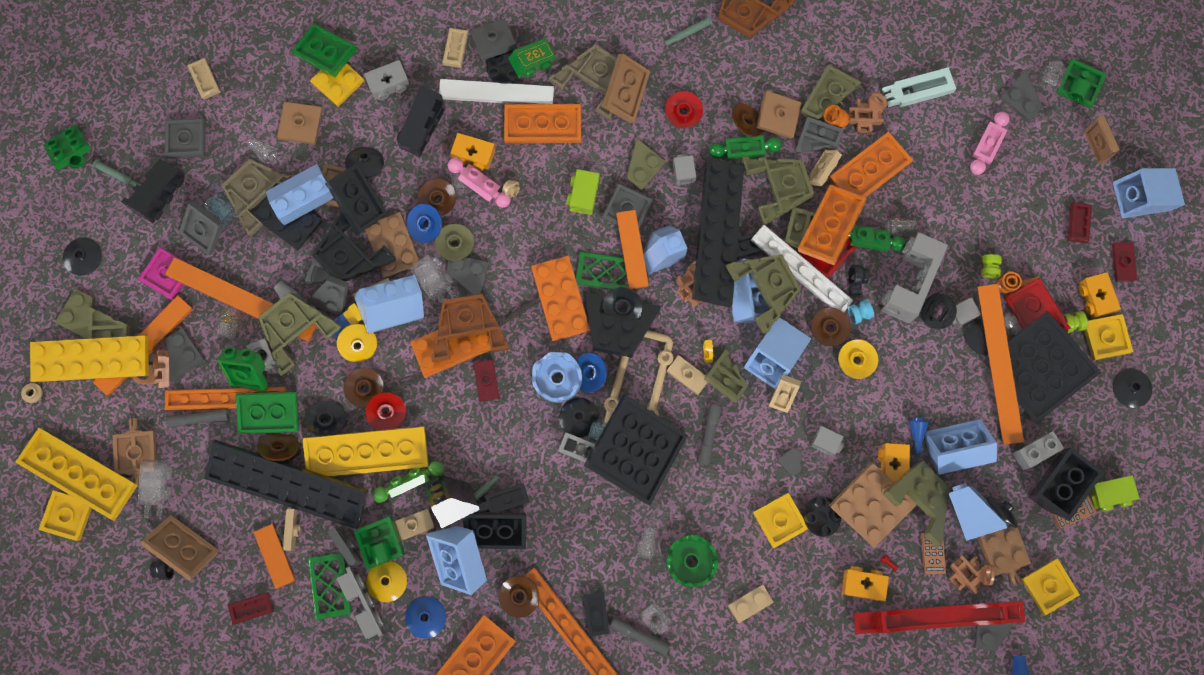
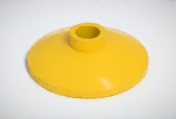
(352, 334)
(866, 354)
(395, 587)

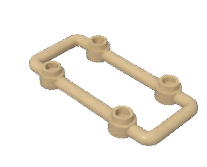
(665, 358)

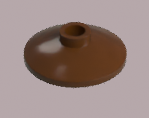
(746, 119)
(435, 188)
(837, 320)
(355, 382)
(278, 446)
(511, 603)

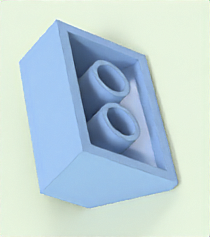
(299, 194)
(747, 300)
(390, 304)
(960, 446)
(457, 559)

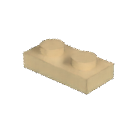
(824, 167)
(785, 393)
(750, 603)

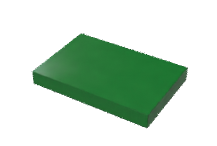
(324, 50)
(267, 412)

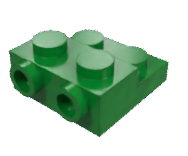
(243, 368)

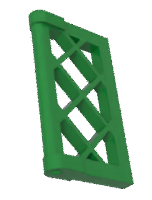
(594, 283)
(316, 598)

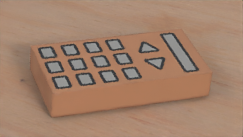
(1085, 510)
(933, 557)

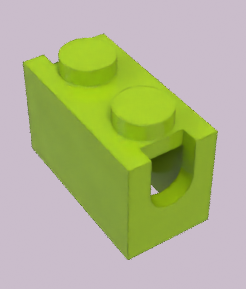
(584, 191)
(1113, 492)

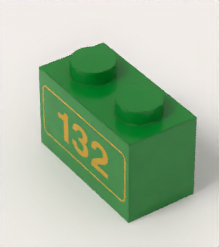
(532, 58)

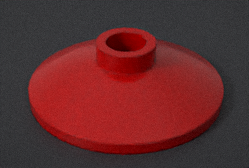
(688, 102)
(389, 419)

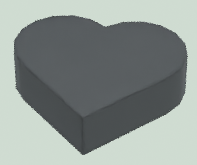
(791, 461)

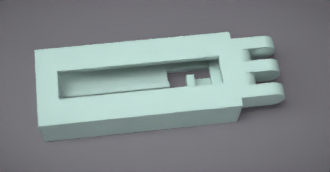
(924, 86)

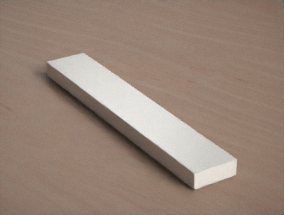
(495, 92)
(802, 270)

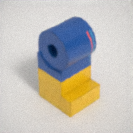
(349, 317)

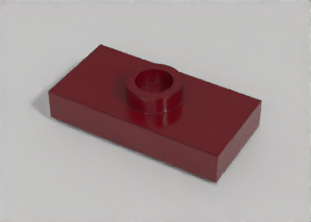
(1079, 222)
(1124, 262)
(486, 380)
(250, 608)

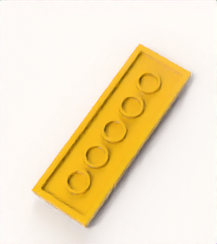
(89, 359)
(366, 451)
(76, 474)

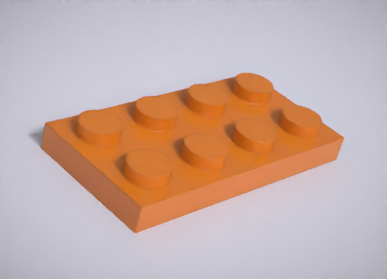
(542, 123)
(872, 167)
(832, 224)
(560, 298)
(460, 350)
(479, 650)

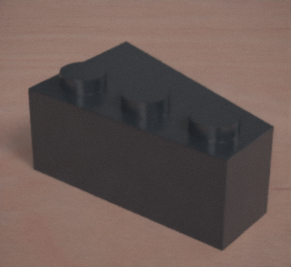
(421, 121)
(155, 191)

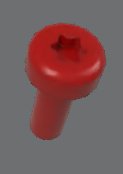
(885, 559)

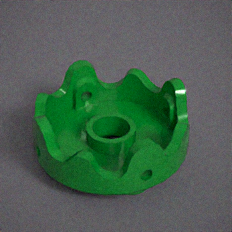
(705, 555)

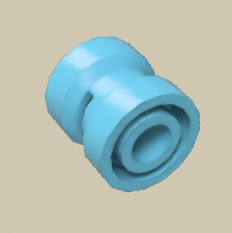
(861, 311)

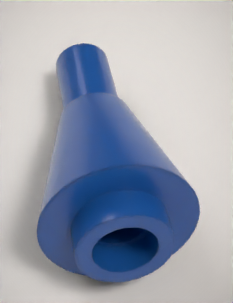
(918, 431)

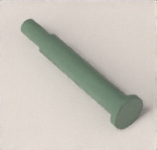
(689, 31)
(114, 173)
(485, 488)

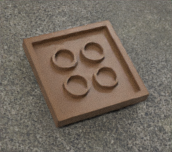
(867, 508)

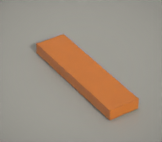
(632, 249)

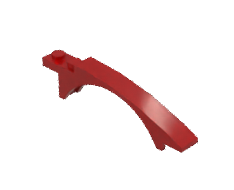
(938, 617)

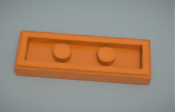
(274, 556)

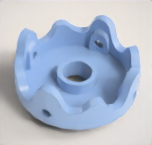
(557, 363)

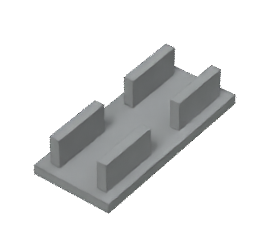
(352, 587)

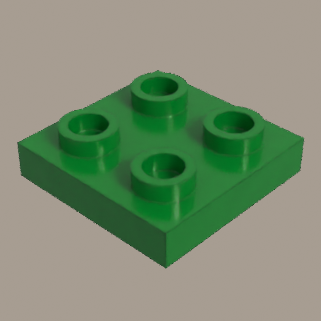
(1081, 83)
(68, 148)
(379, 542)

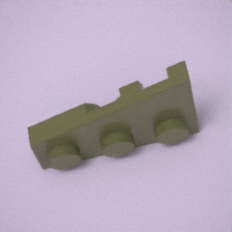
(829, 91)

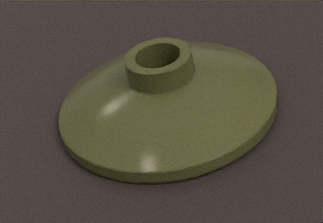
(454, 233)

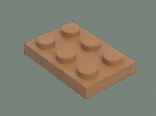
(626, 88)
(394, 235)
(179, 547)

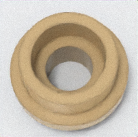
(511, 188)
(36, 395)

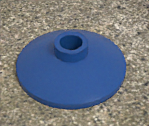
(417, 223)
(588, 363)
(436, 619)

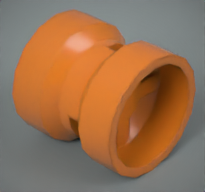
(836, 116)
(1005, 285)

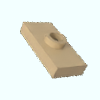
(455, 47)
(204, 78)
(687, 375)
(414, 524)
(291, 530)

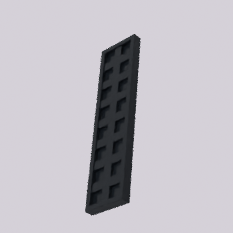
(718, 232)
(286, 484)

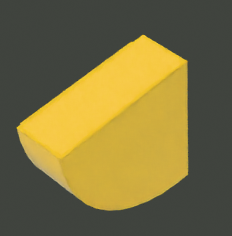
(708, 351)

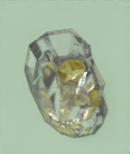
(227, 323)

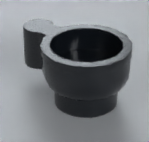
(861, 276)
(159, 570)

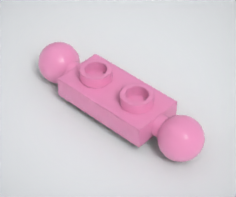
(989, 143)
(479, 182)

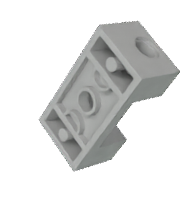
(924, 253)

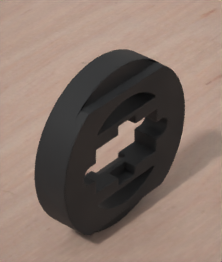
(950, 307)

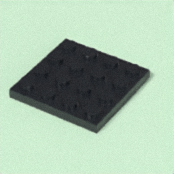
(1047, 366)
(635, 450)

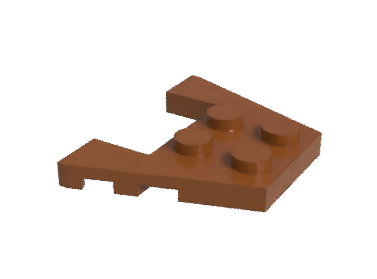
(751, 15)
(466, 318)

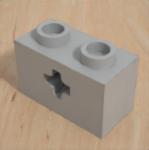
(377, 80)
(576, 447)
(1038, 450)

